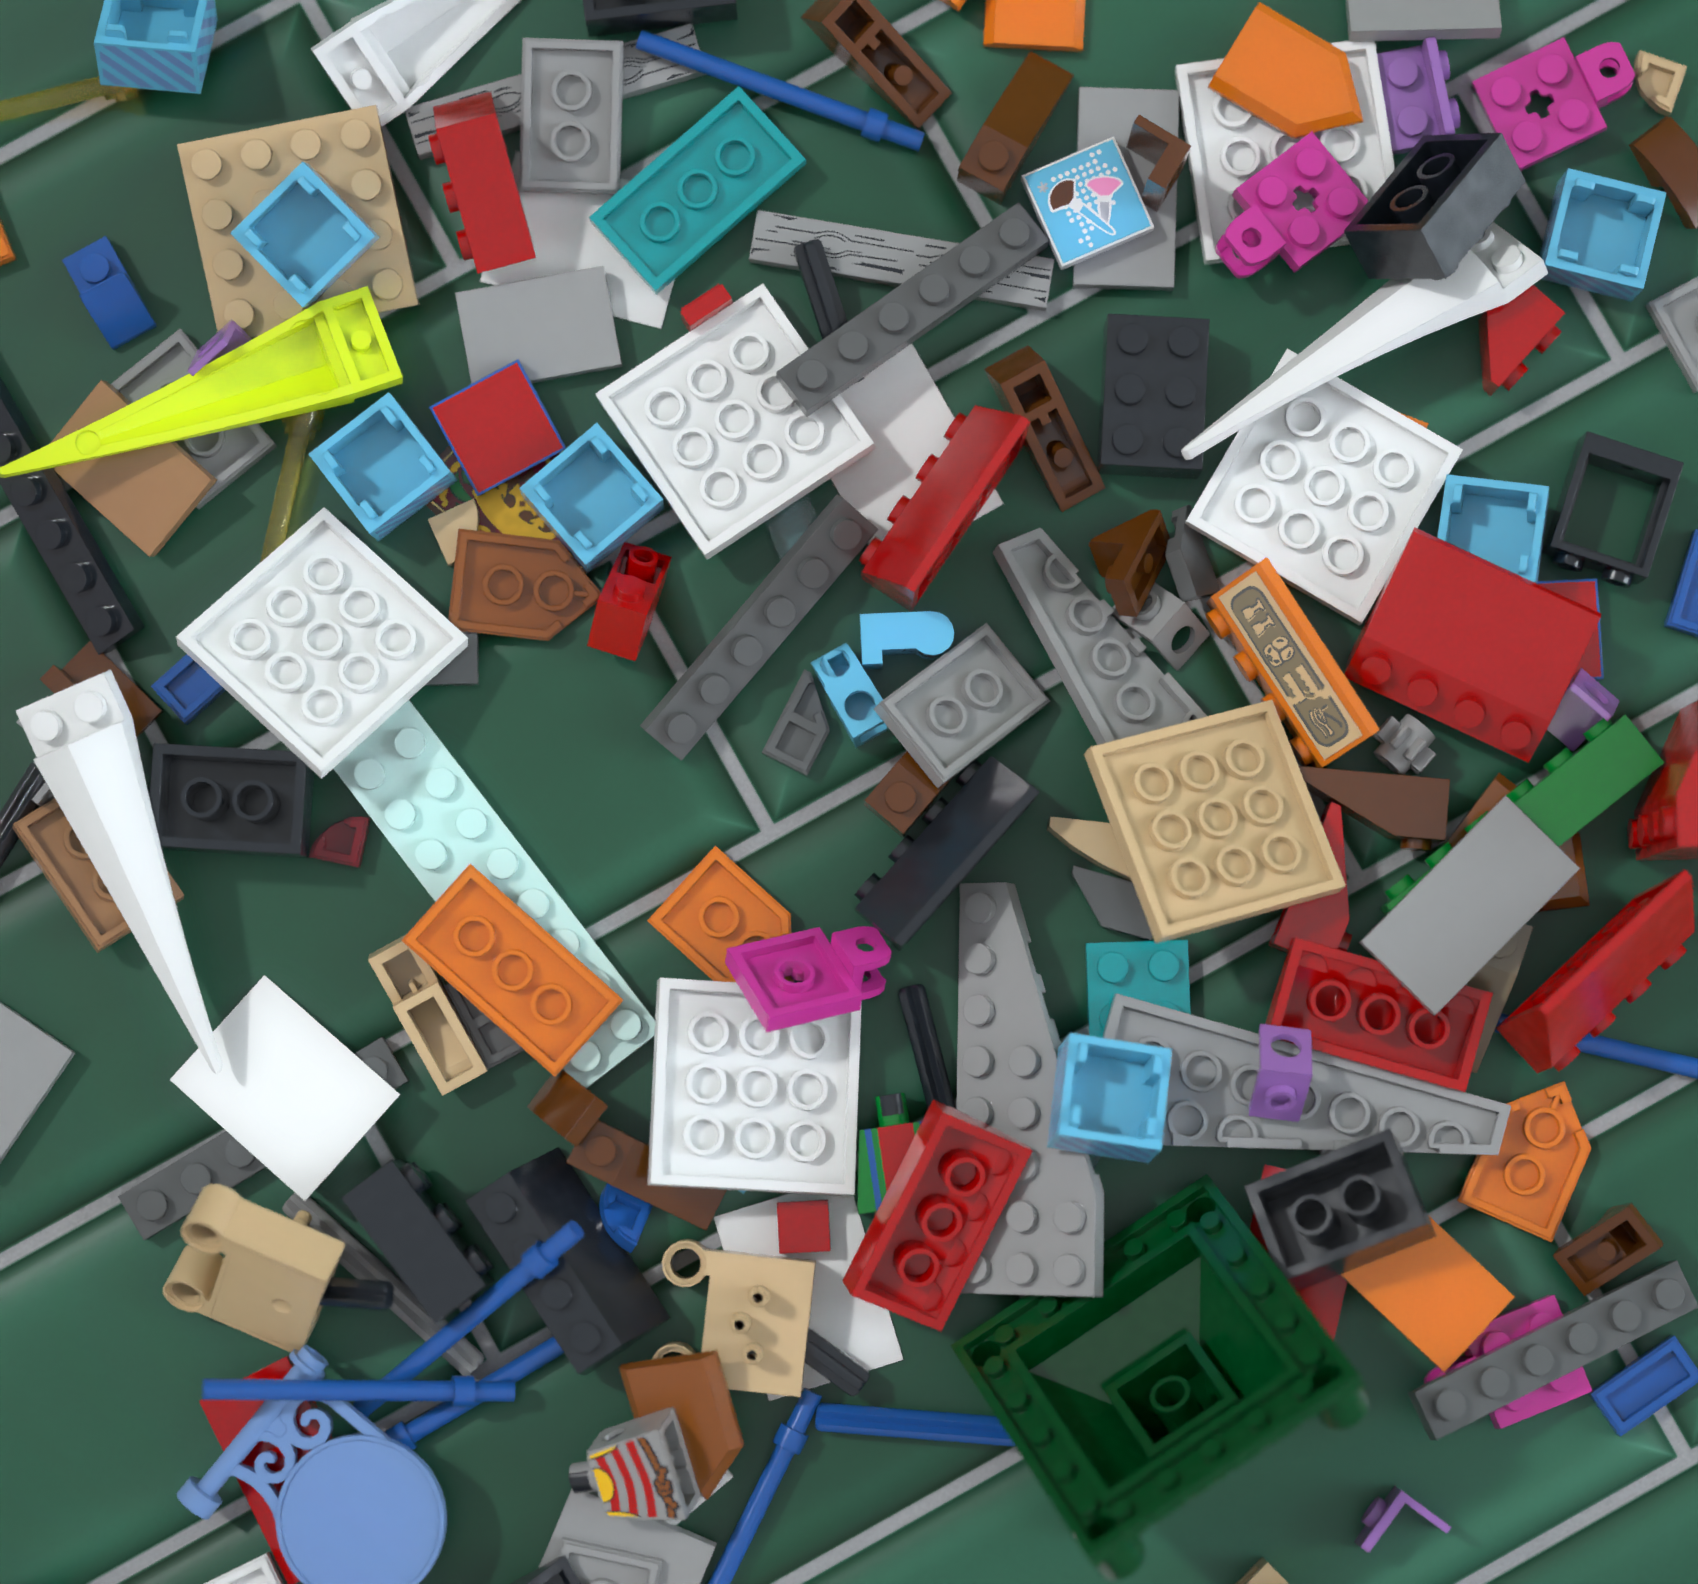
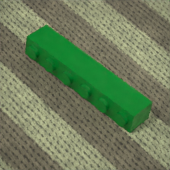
(1573, 790)

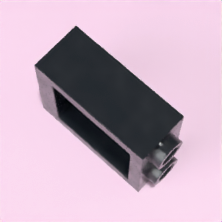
(1630, 462)

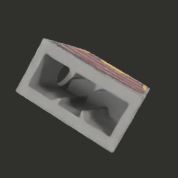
(640, 1470)

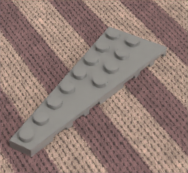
(1097, 660)
(1346, 1100)

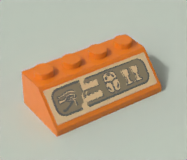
(1290, 665)

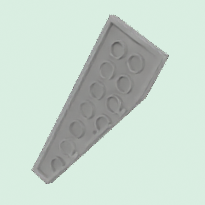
(1006, 1069)

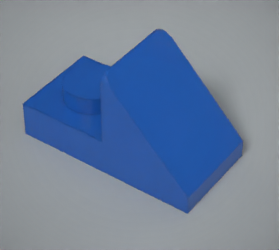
(109, 293)

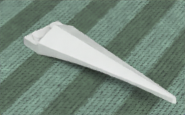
(403, 49)
(1394, 315)
(97, 776)

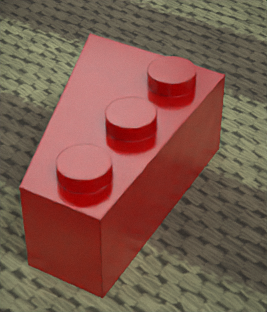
(481, 183)

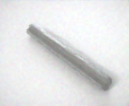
(365, 1265)

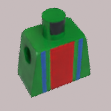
(883, 1150)

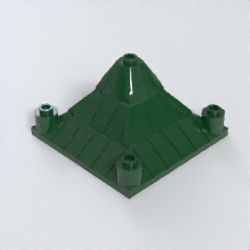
(1163, 1378)

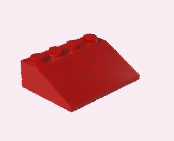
(944, 504)
(1471, 645)
(1668, 807)
(1602, 974)

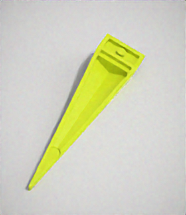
(296, 368)

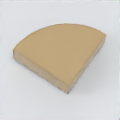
(1658, 81)
(446, 527)

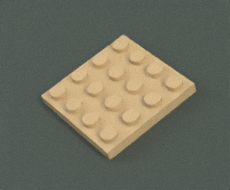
(238, 170)
(1214, 820)

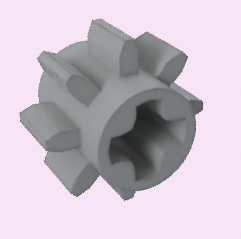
(1404, 745)

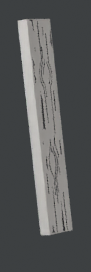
(640, 75)
(884, 256)

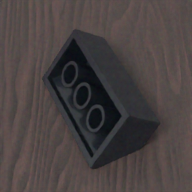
(945, 851)
(596, 1293)

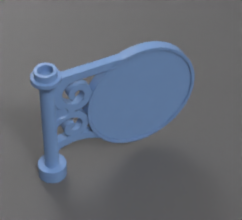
(349, 1507)

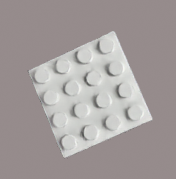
(1235, 145)
(723, 428)
(1326, 492)
(322, 642)
(750, 1103)

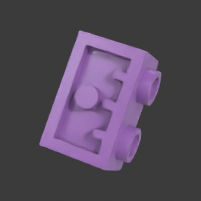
(1417, 94)

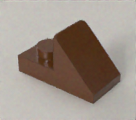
(1131, 559)
(1607, 1248)

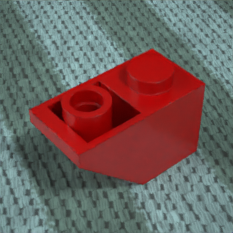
(1512, 333)
(628, 601)

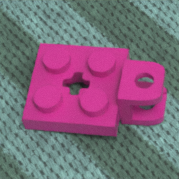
(1572, 85)
(1273, 224)
(828, 974)
(1506, 1328)

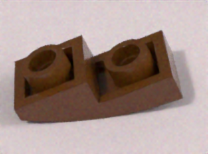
(1671, 162)
(567, 1107)

